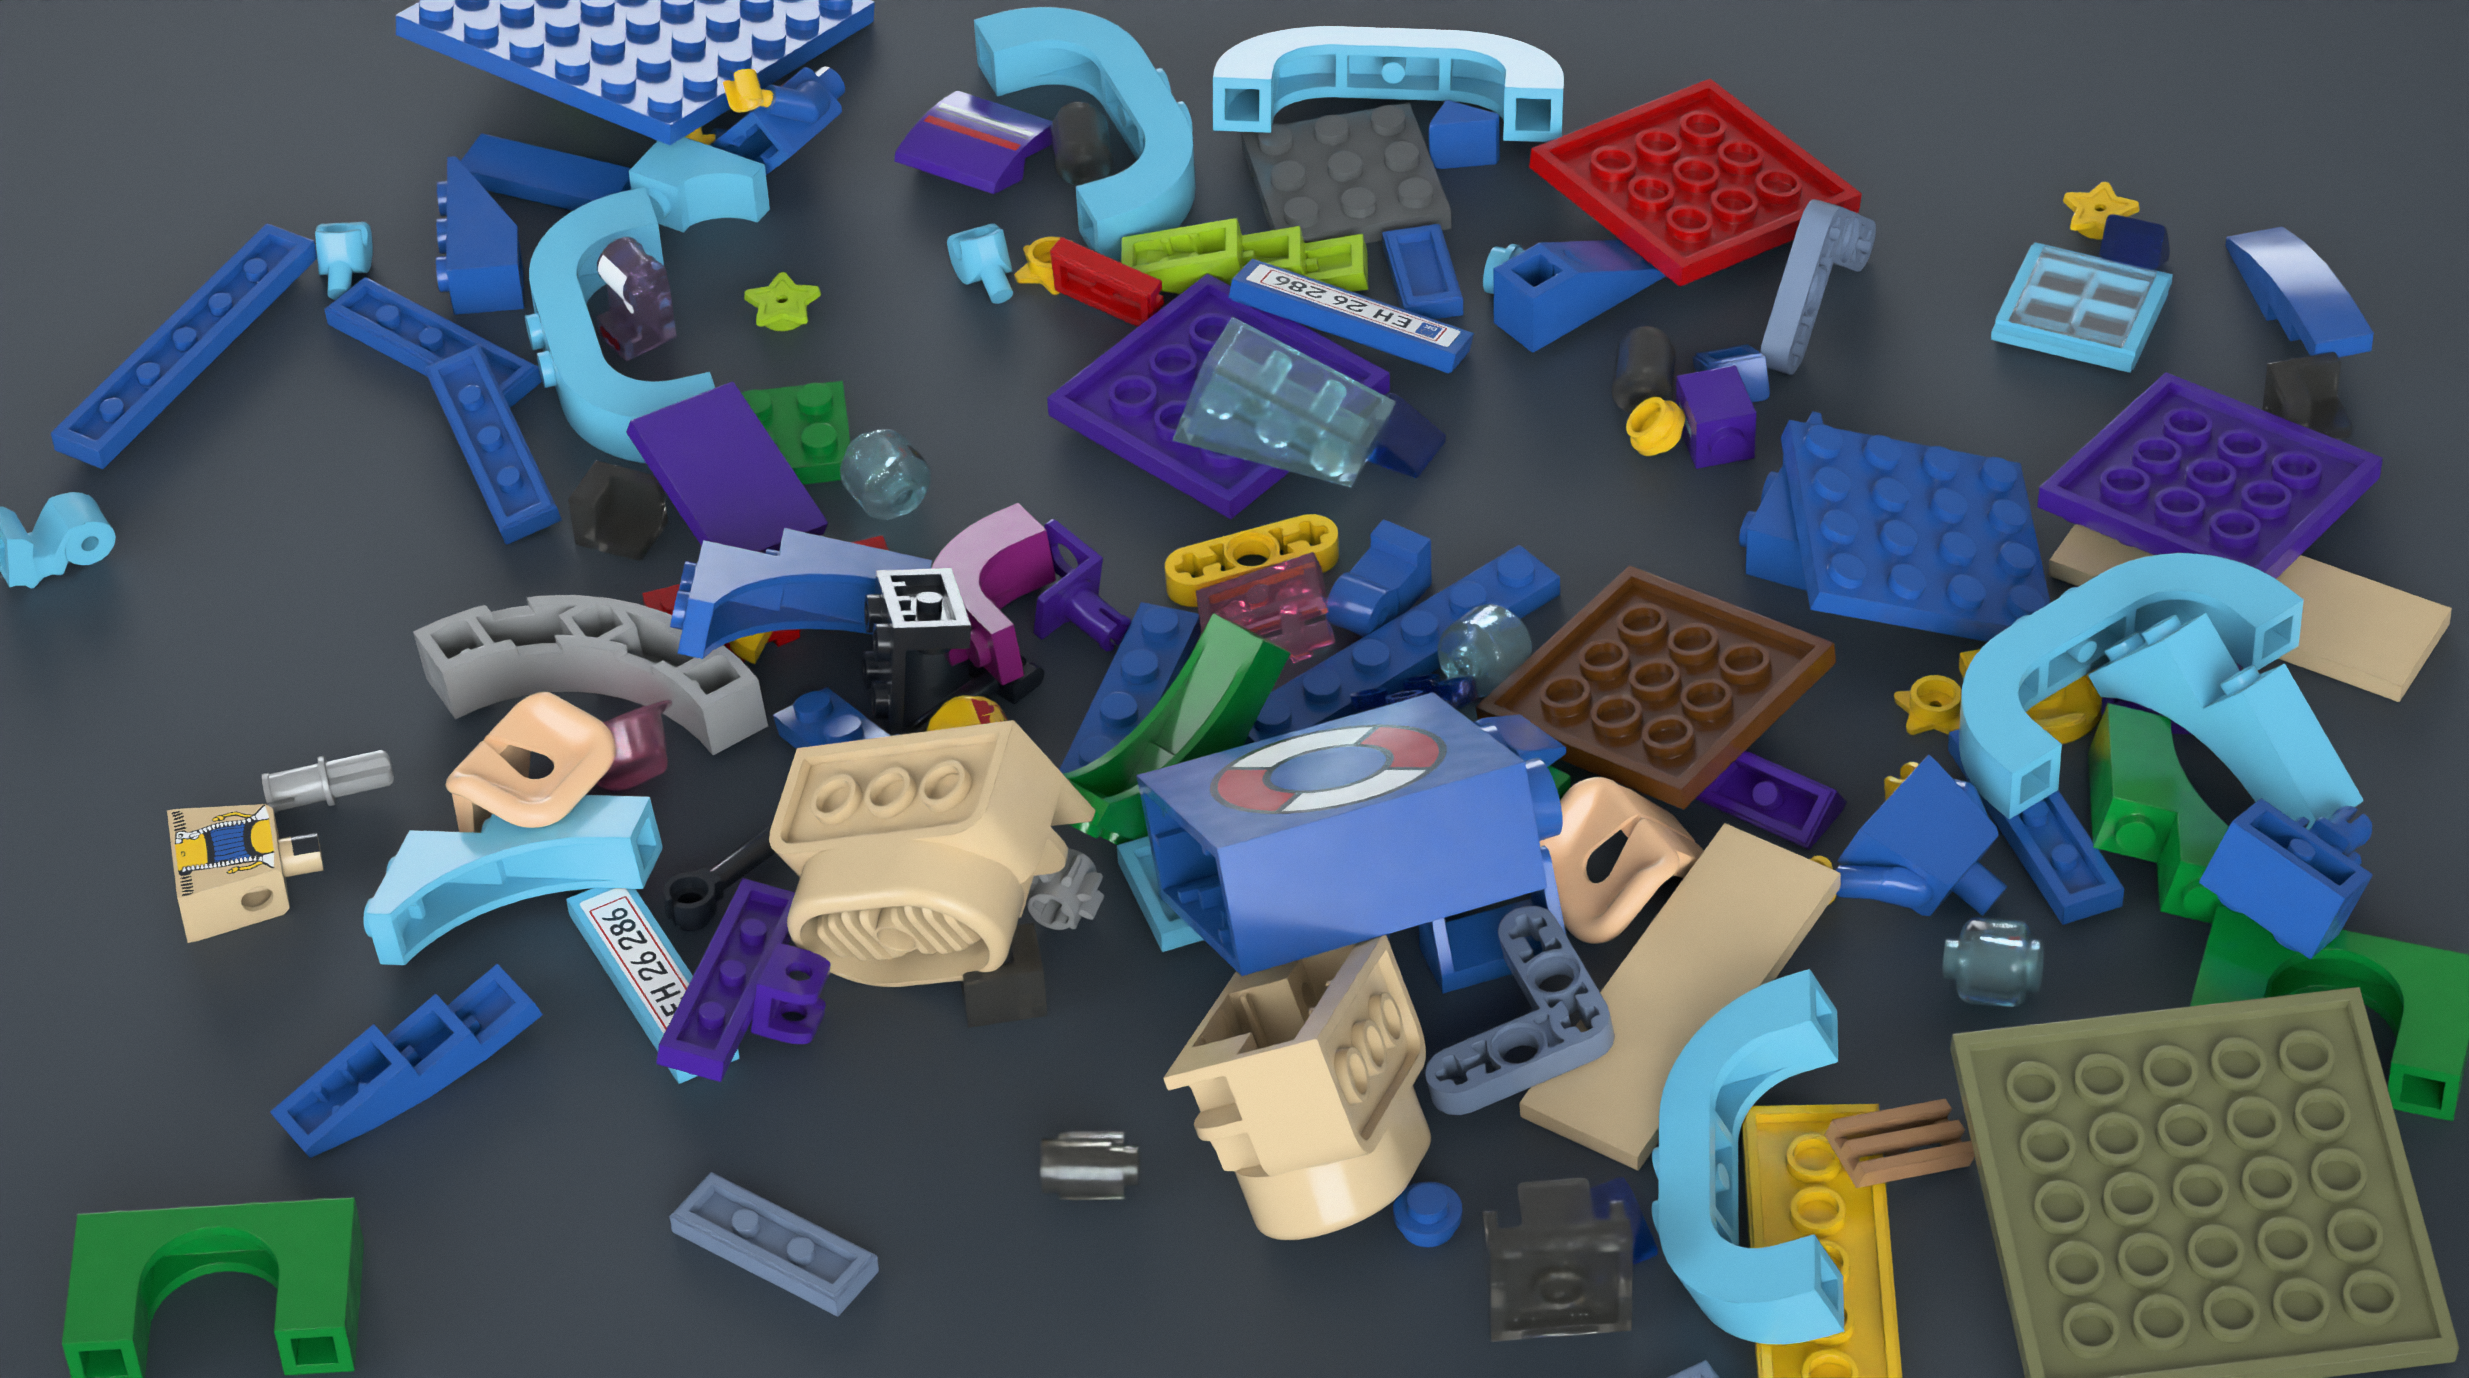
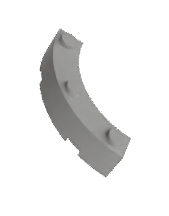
(589, 648)

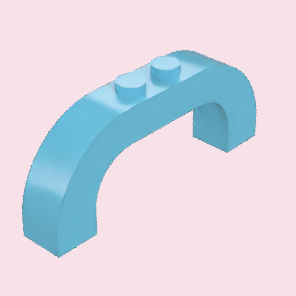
(1097, 56)
(1389, 63)
(561, 281)
(2041, 653)
(1739, 1054)

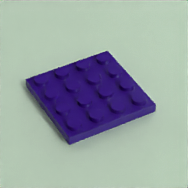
(1141, 386)
(2209, 479)

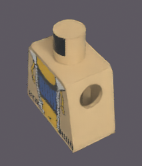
(234, 866)

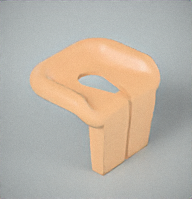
(497, 770)
(1652, 854)

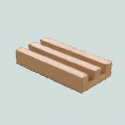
(1893, 1134)

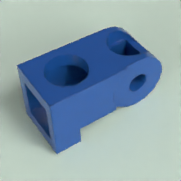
(1383, 581)

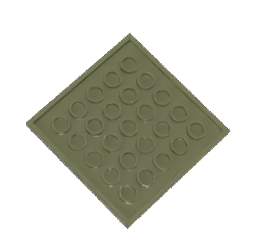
(2203, 1193)

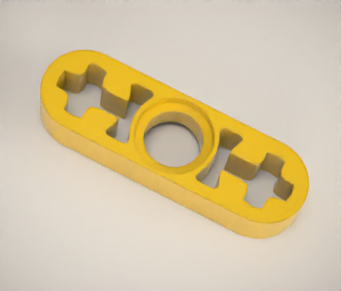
(1207, 557)

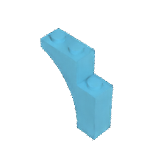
(2244, 717)
(456, 876)

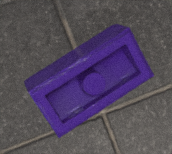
(1774, 799)

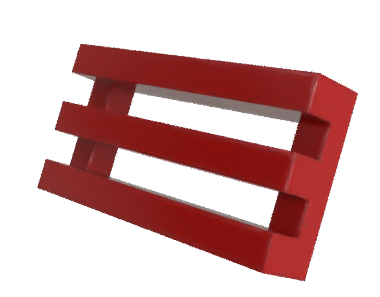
(1105, 283)

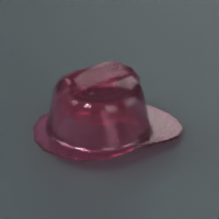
(639, 747)

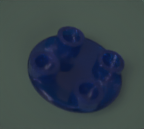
(1455, 691)

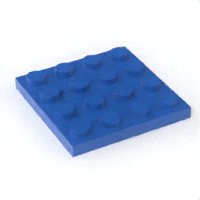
(1912, 532)

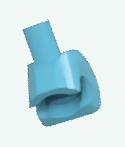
(341, 252)
(982, 256)

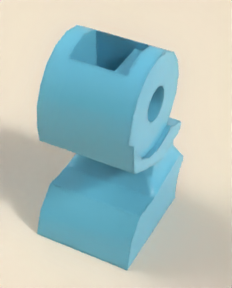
(66, 531)

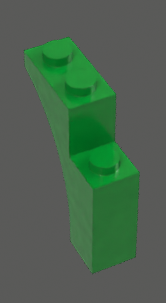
(1199, 715)
(2151, 810)

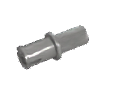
(327, 780)

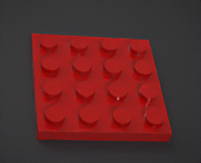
(1691, 180)

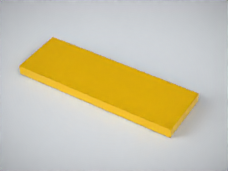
(1803, 1190)

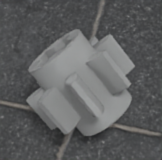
(1067, 895)

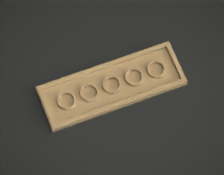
(2348, 622)
(1709, 944)

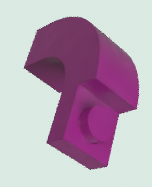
(992, 567)

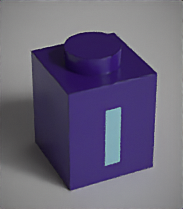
(1717, 416)

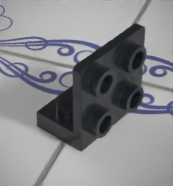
(908, 613)

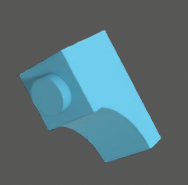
(700, 183)

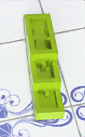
(1219, 248)

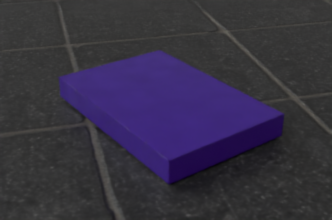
(725, 471)

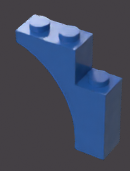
(801, 586)

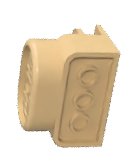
(920, 849)
(1312, 1088)

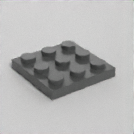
(1347, 175)

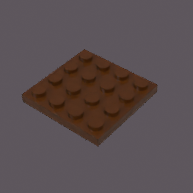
(1661, 684)

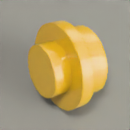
(1655, 426)

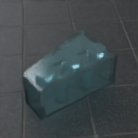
(1282, 408)

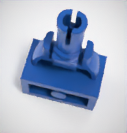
(2292, 876)

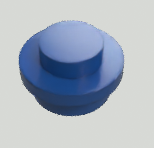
(1428, 1213)

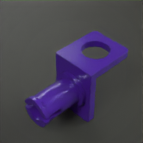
(1076, 594)

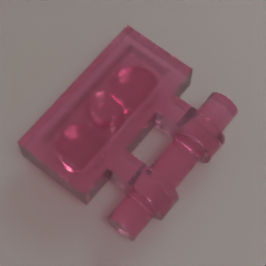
(1274, 600)

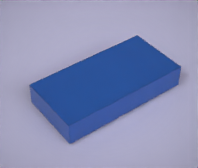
(1423, 271)

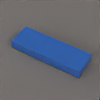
(542, 173)

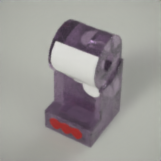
(637, 298)

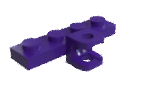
(743, 981)

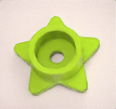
(782, 303)

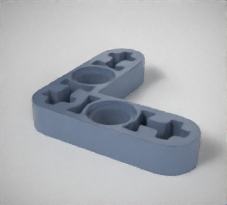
(1823, 239)
(1546, 1028)

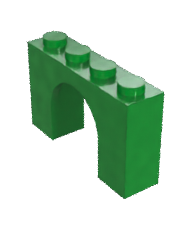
(2410, 985)
(138, 1257)

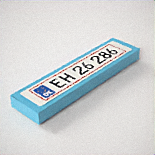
(634, 957)

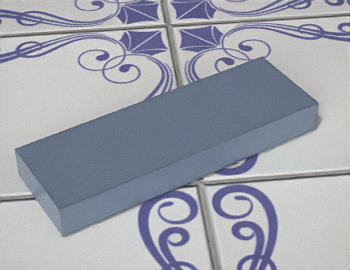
(774, 1244)

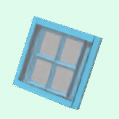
(2082, 307)

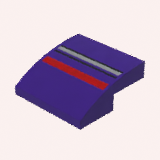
(974, 142)

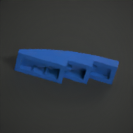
(2300, 292)
(394, 1072)

